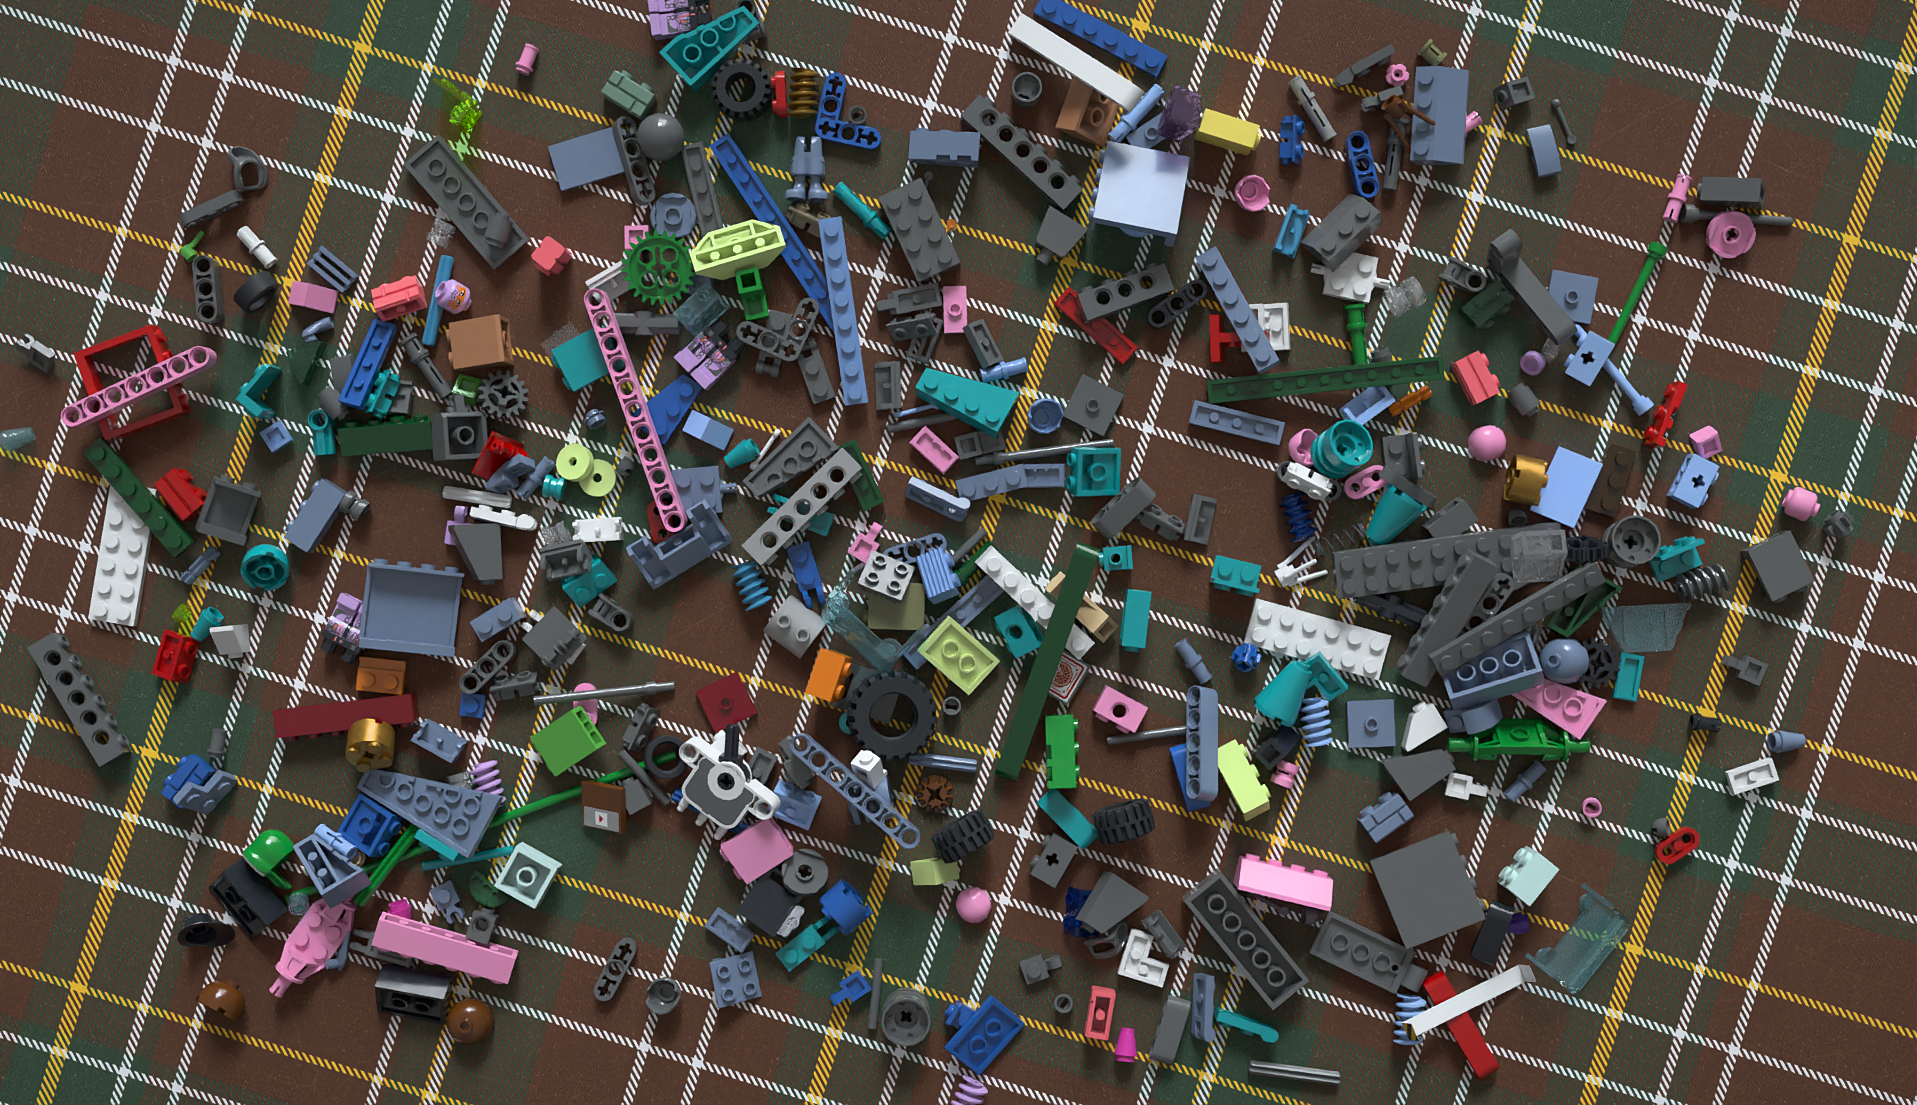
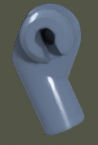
(317, 327)

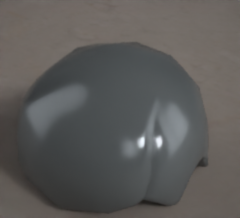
(663, 995)

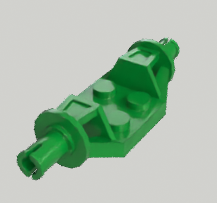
(1519, 737)

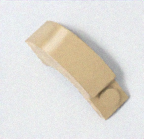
(1089, 613)

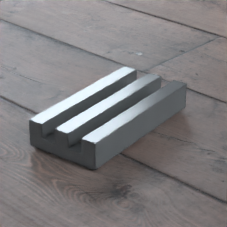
(918, 356)

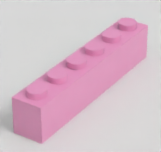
(444, 948)

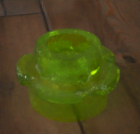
(181, 613)

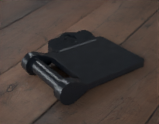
(772, 906)

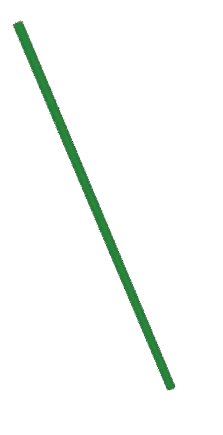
(519, 812)

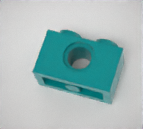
(1031, 635)

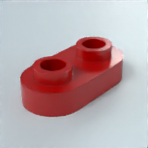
(780, 105)
(656, 523)
(1676, 846)

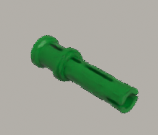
(1357, 332)

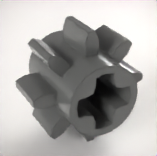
(1838, 524)

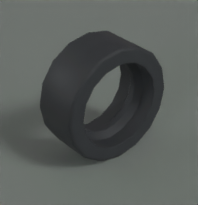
(256, 292)
(648, 757)

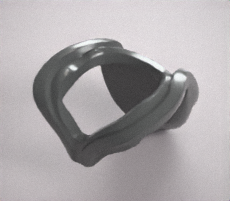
(241, 156)
(1116, 935)

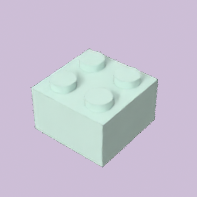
(528, 875)
(1527, 875)

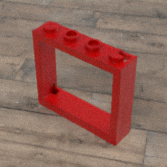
(93, 382)

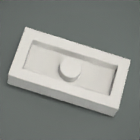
(1751, 775)

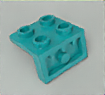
(1676, 558)
(1235, 574)

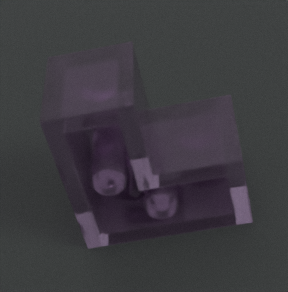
(1180, 115)

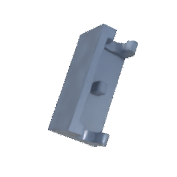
(439, 741)

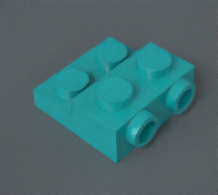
(1094, 471)

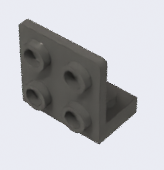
(1403, 455)

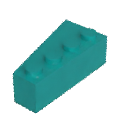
(971, 401)

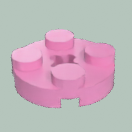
(1736, 245)

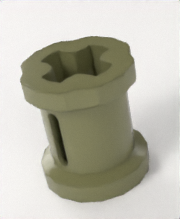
(1431, 53)

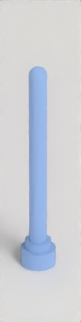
(1640, 403)

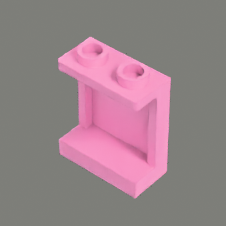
(756, 849)

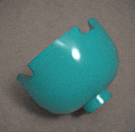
(265, 567)

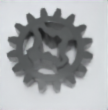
(511, 396)

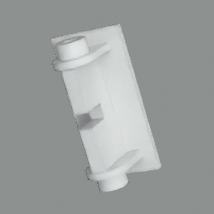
(1316, 487)

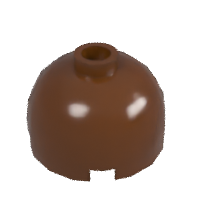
(223, 999)
(470, 1021)

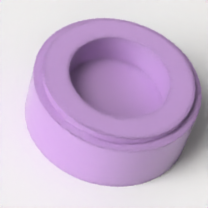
(1532, 363)

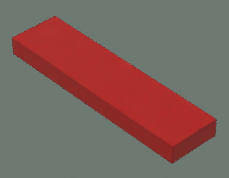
(1100, 330)

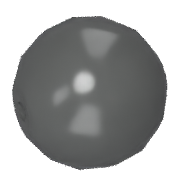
(660, 137)

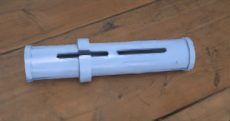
(1129, 121)

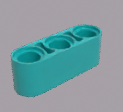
(1068, 818)

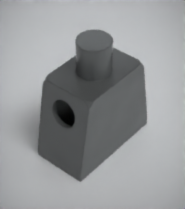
(1057, 236)

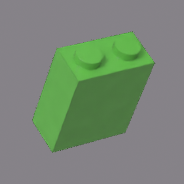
(567, 740)

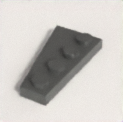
(795, 455)

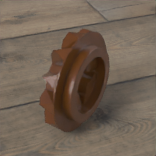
(934, 782)

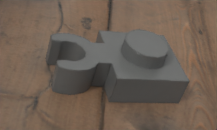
(1371, 103)

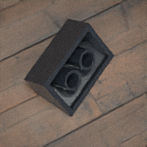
(248, 898)
(413, 993)

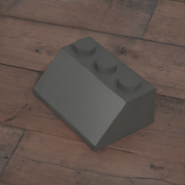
(1343, 231)

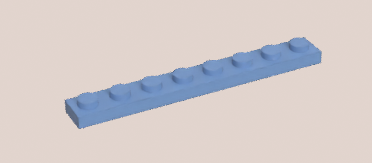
(843, 310)

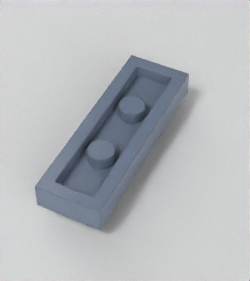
(993, 483)

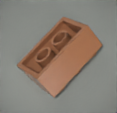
(1086, 114)

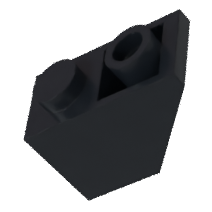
(1275, 746)

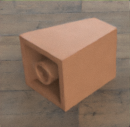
(480, 343)

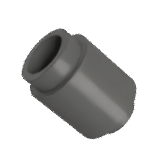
(498, 230)
(1523, 400)
(329, 403)

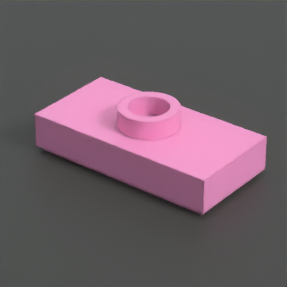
(954, 309)
(934, 449)

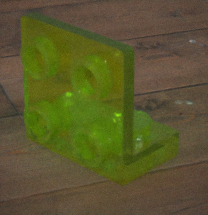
(462, 115)

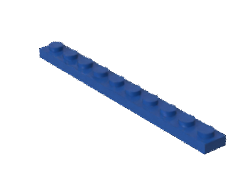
(768, 212)

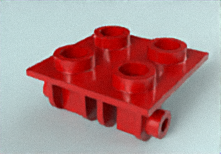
(496, 453)

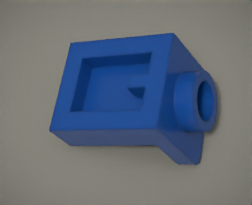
(958, 1014)

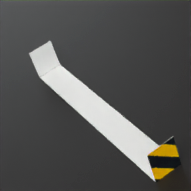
(1467, 1000)

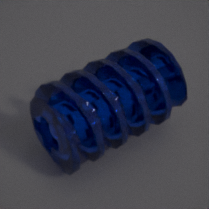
(1297, 516)

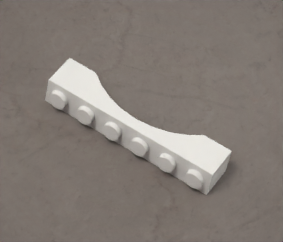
(1029, 597)

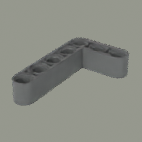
(1506, 263)

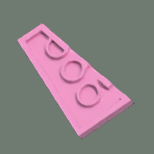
(1563, 705)

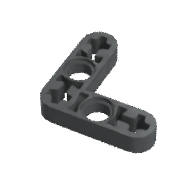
(789, 338)

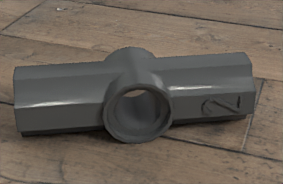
(647, 323)

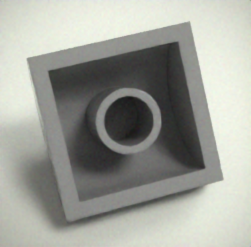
(795, 626)

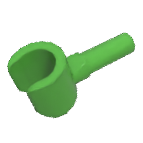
(188, 250)

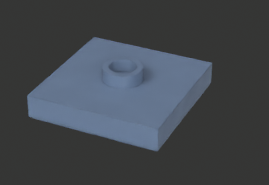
(1574, 294)
(1370, 723)

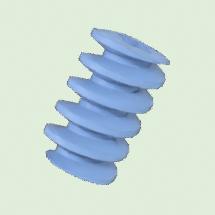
(1316, 722)
(1410, 1007)

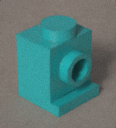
(1125, 561)

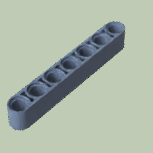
(860, 801)

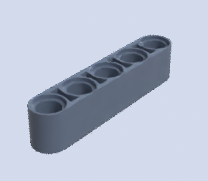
(1202, 743)

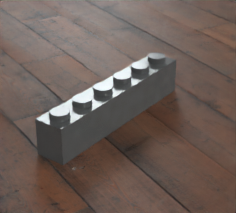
(1447, 615)

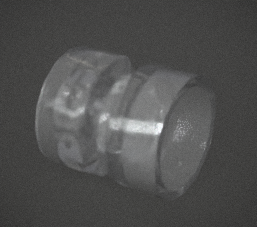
(1398, 302)

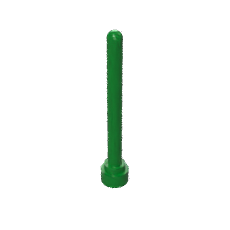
(1655, 253)

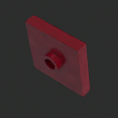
(726, 701)

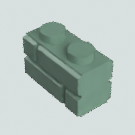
(629, 95)

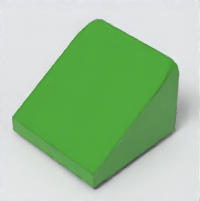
(468, 388)

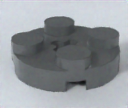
(810, 884)

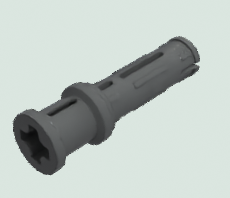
(1394, 155)
(420, 357)

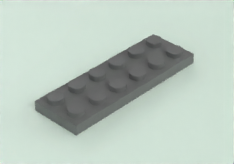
(463, 198)

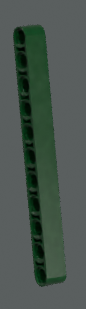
(1047, 661)

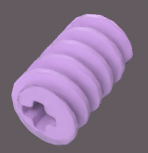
(486, 779)
(971, 1092)

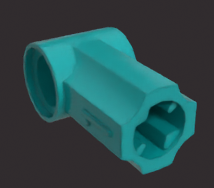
(322, 434)

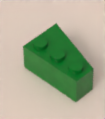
(1061, 751)

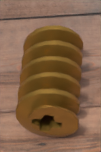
(803, 93)

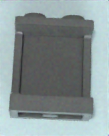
(228, 509)
(1779, 566)

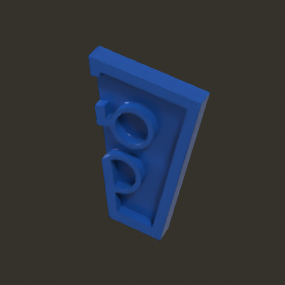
(671, 406)

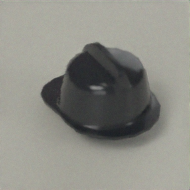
(204, 931)

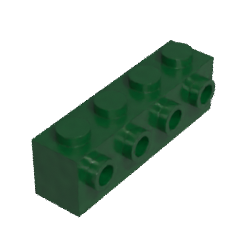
(385, 436)

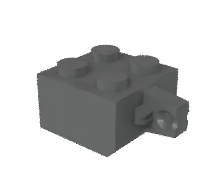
(458, 432)

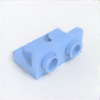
(796, 804)

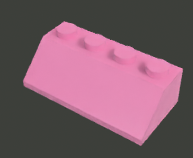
(1284, 882)

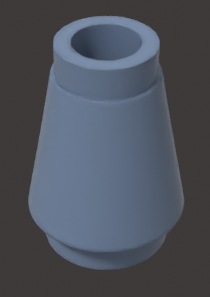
(1785, 741)

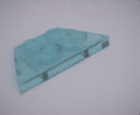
(1645, 626)

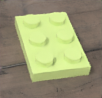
(958, 655)

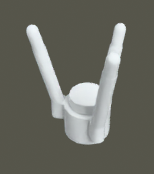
(1287, 574)

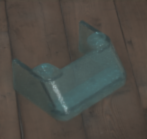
(880, 654)
(1585, 942)

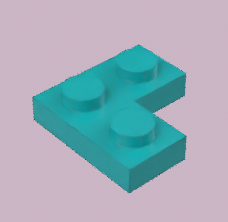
(1325, 677)

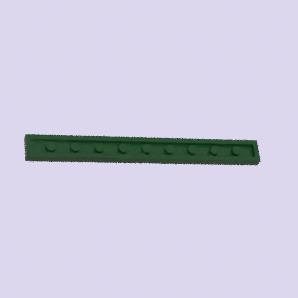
(1326, 379)

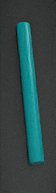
(477, 856)

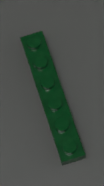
(138, 497)

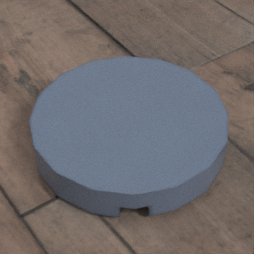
(674, 214)

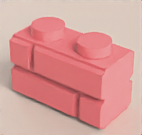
(551, 256)
(399, 298)
(1475, 377)
(1099, 1012)

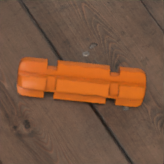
(1409, 400)

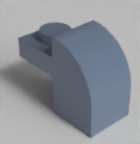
(1474, 718)

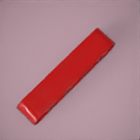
(1462, 1028)

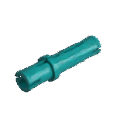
(869, 217)

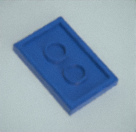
(984, 1035)

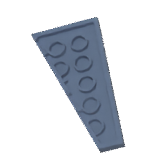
(443, 810)

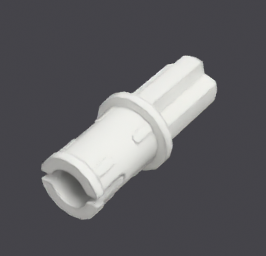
(257, 247)

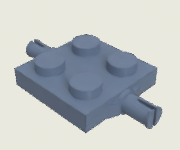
(700, 484)

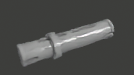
(1299, 86)

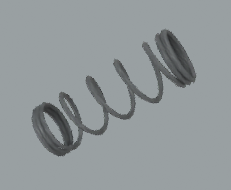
(1319, 548)

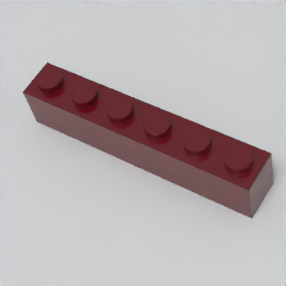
(339, 716)

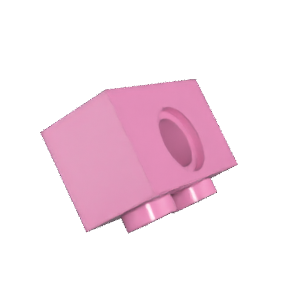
(1133, 710)

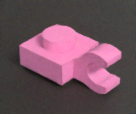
(631, 233)
(865, 544)

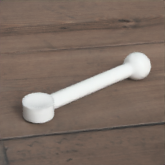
(754, 464)

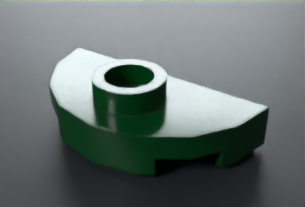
(485, 892)

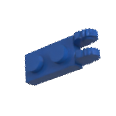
(806, 571)

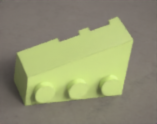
(1242, 780)

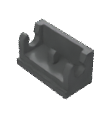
(888, 385)
(1199, 519)
(1450, 520)
(566, 559)

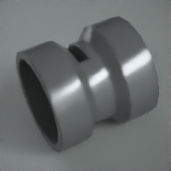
(354, 506)

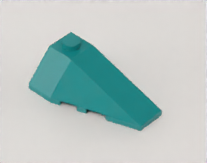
(704, 50)

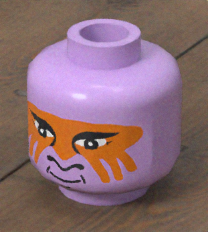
(453, 296)

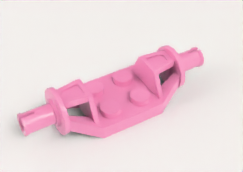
(313, 942)

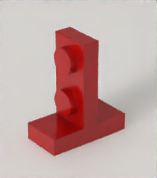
(1219, 338)

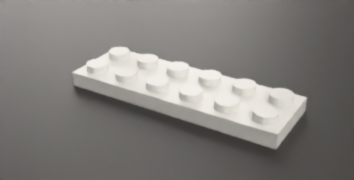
(120, 564)
(1305, 634)

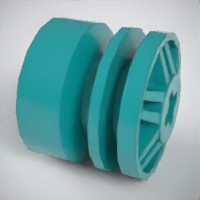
(1341, 449)

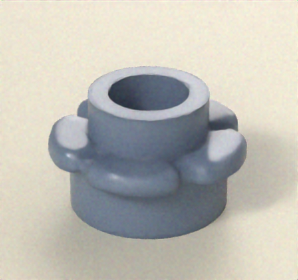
(595, 419)

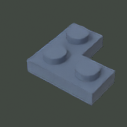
(205, 798)

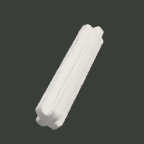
(477, 497)

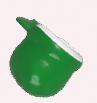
(268, 853)

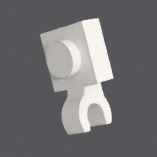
(1461, 786)

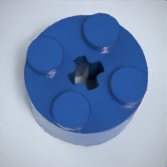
(845, 906)

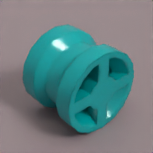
(554, 487)

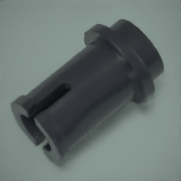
(1704, 723)

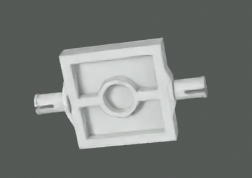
(1352, 279)

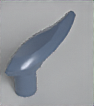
(342, 955)

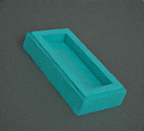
(1628, 678)

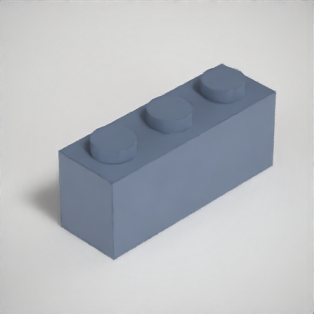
(315, 516)

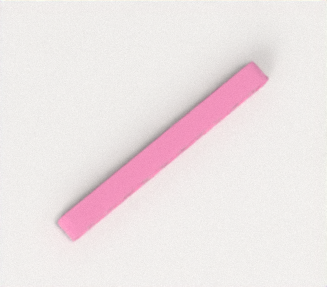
(627, 402)

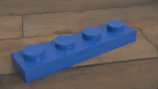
(367, 364)

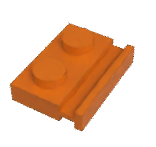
(381, 675)

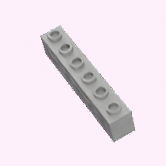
(756, 543)

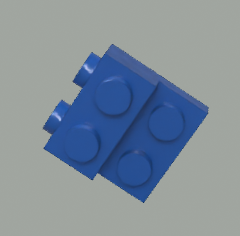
(370, 826)

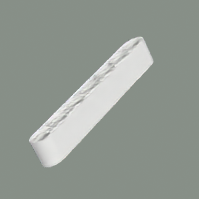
(1076, 62)

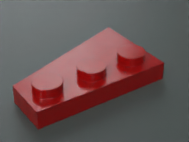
(1662, 423)

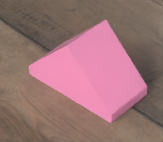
(313, 297)

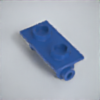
(1292, 131)

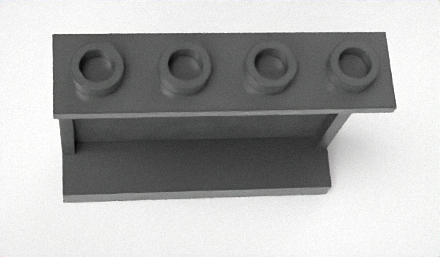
(1428, 889)

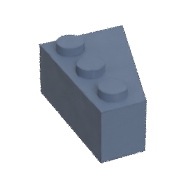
(944, 148)
(331, 872)

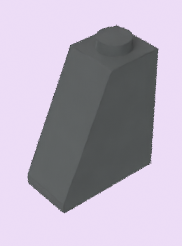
(1732, 192)
(480, 550)
(1418, 770)
(1109, 903)

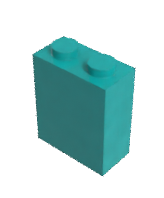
(583, 360)

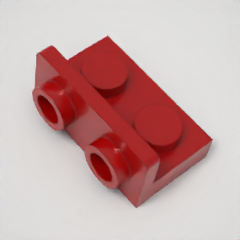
(175, 656)

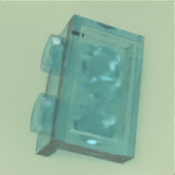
(701, 309)

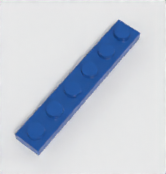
(1101, 35)

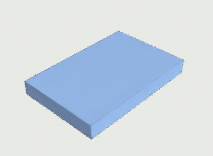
(1568, 487)

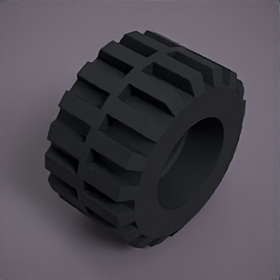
(732, 73)
(1123, 821)
(963, 836)

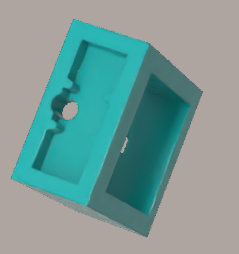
(1135, 619)

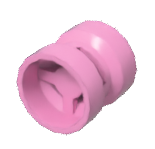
(1282, 778)

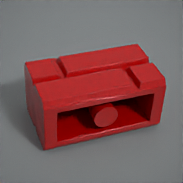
(181, 493)

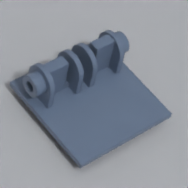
(735, 979)

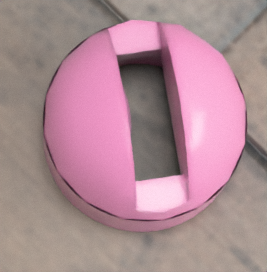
(1589, 811)

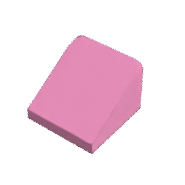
(1706, 442)

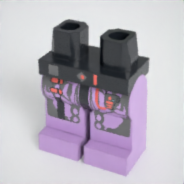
(676, 17)
(712, 347)
(344, 628)

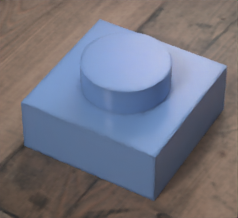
(276, 436)

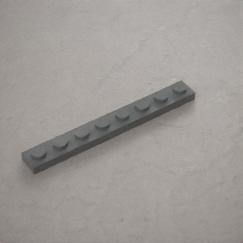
(1517, 618)

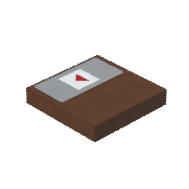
(603, 806)

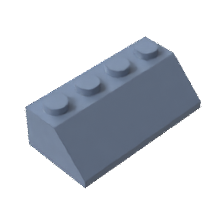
(1443, 97)
(1495, 673)

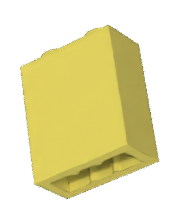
(1228, 132)

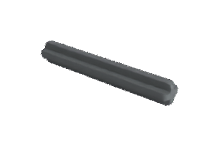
(1294, 1072)

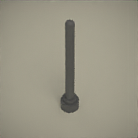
(1690, 213)

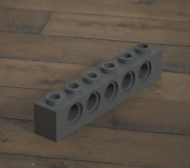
(973, 118)
(55, 674)

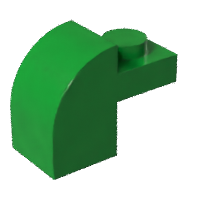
(752, 293)

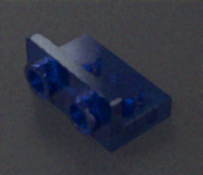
(1074, 902)

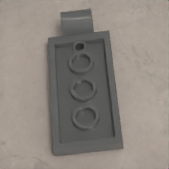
(1366, 954)

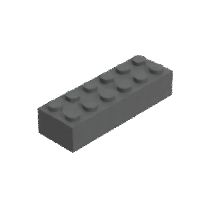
(1245, 939)

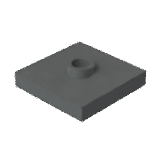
(1092, 405)

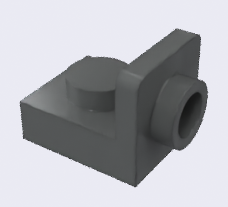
(1513, 93)

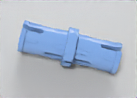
(336, 841)

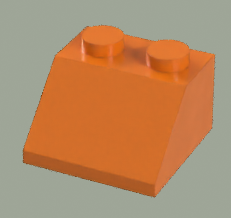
(829, 675)

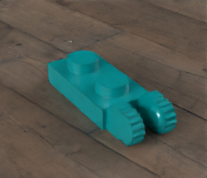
(819, 524)
(804, 944)
(1248, 1025)

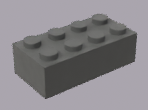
(919, 231)

